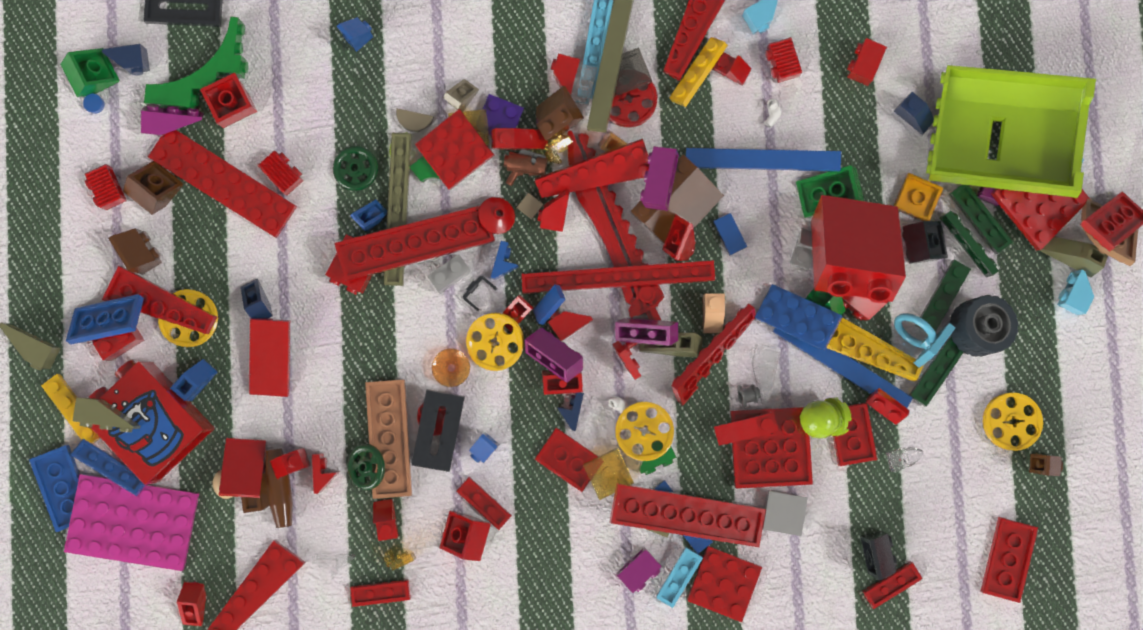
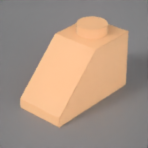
(713, 313)

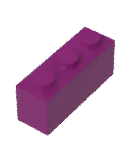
(659, 178)
(646, 331)
(554, 354)

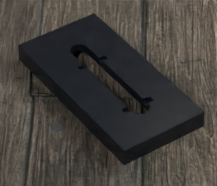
(211, 17)
(443, 458)

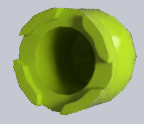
(825, 418)

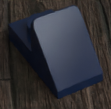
(572, 416)

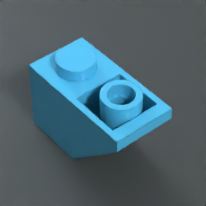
(1077, 293)

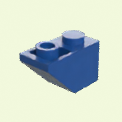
(194, 380)

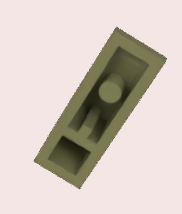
(687, 346)
(31, 348)

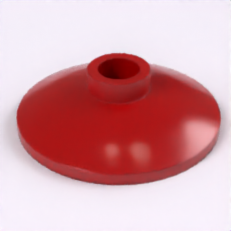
(491, 221)

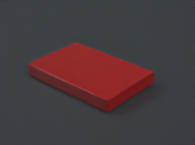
(858, 443)
(566, 459)
(242, 468)

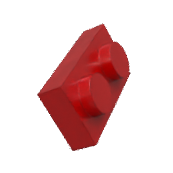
(887, 406)

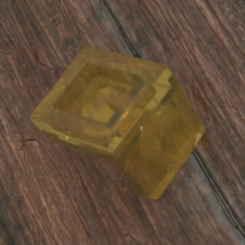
(558, 145)
(402, 559)

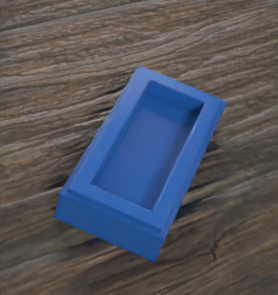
(730, 234)
(549, 304)

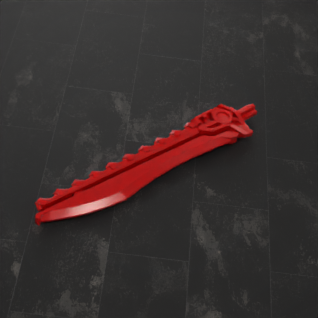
(646, 296)

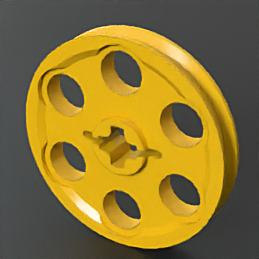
(502, 337)
(184, 338)
(642, 422)
(1018, 428)

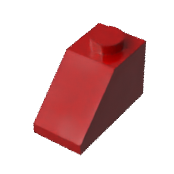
(565, 70)
(554, 212)
(568, 323)
(290, 463)
(192, 603)

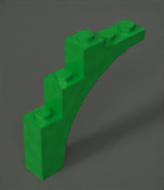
(185, 91)

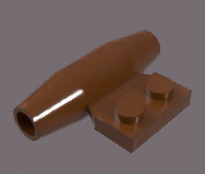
(273, 494)

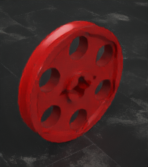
(635, 106)

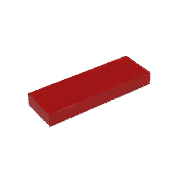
(484, 503)
(892, 585)
(380, 593)

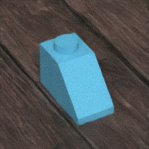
(760, 15)

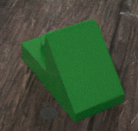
(827, 300)

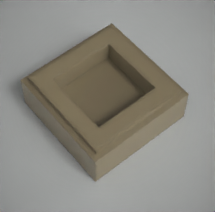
(530, 206)

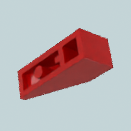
(517, 139)
(746, 428)

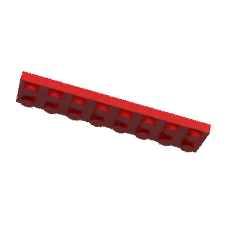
(223, 182)
(411, 243)
(687, 515)

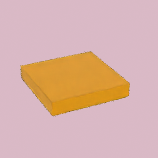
(918, 197)

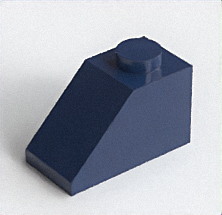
(130, 57)
(915, 112)
(255, 300)

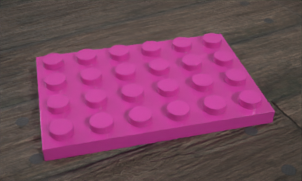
(131, 529)

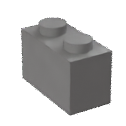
(449, 274)

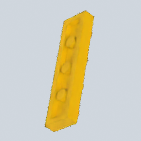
(698, 71)
(65, 401)

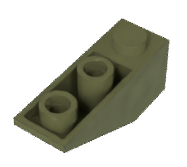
(1076, 255)
(100, 412)

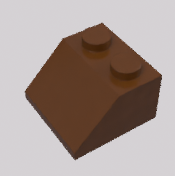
(557, 114)
(152, 187)
(136, 250)

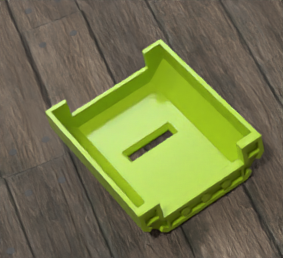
(1039, 132)

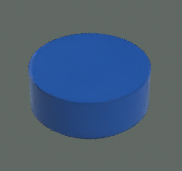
(93, 103)

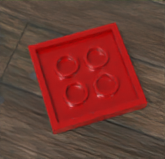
(454, 149)
(724, 583)

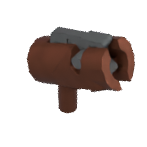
(524, 162)

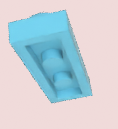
(679, 577)

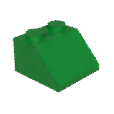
(89, 71)

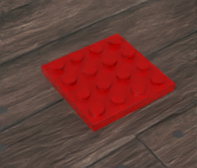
(1039, 214)
(773, 458)

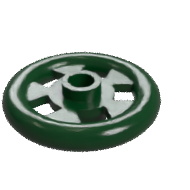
(355, 184)
(366, 466)

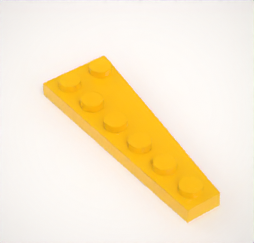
(866, 347)

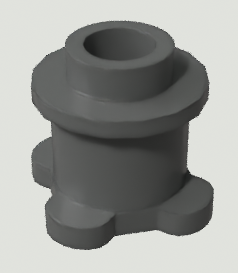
(748, 394)

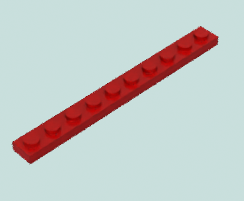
(619, 277)

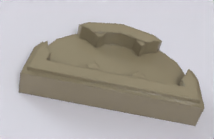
(412, 120)

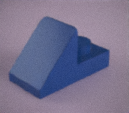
(500, 266)

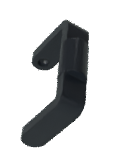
(471, 288)

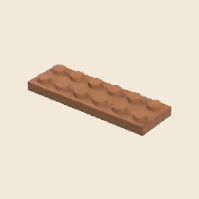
(390, 436)

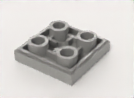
(785, 513)

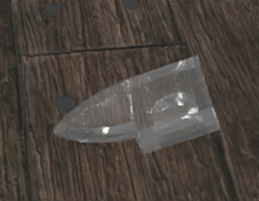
(903, 458)

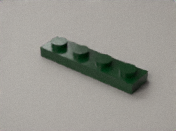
(980, 218)
(972, 248)
(945, 294)
(936, 372)

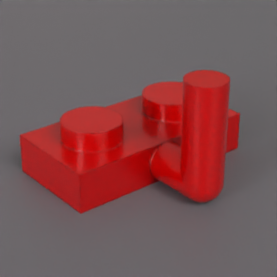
(624, 353)

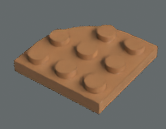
(1125, 251)

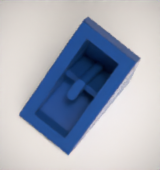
(369, 215)

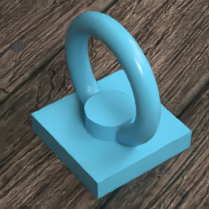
(930, 344)

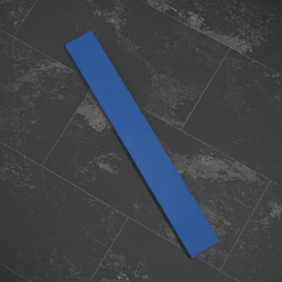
(765, 159)
(848, 369)

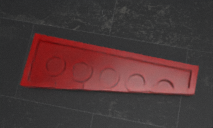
(692, 30)
(608, 168)
(159, 301)
(685, 384)
(265, 579)

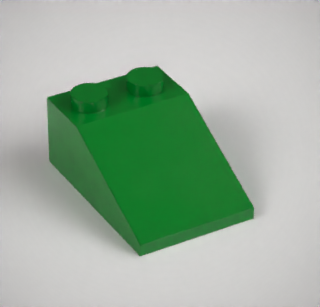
(836, 184)

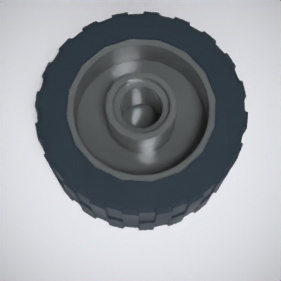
(984, 326)

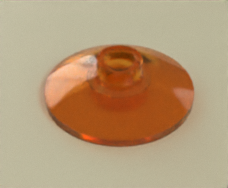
(441, 363)

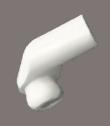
(774, 112)
(618, 404)

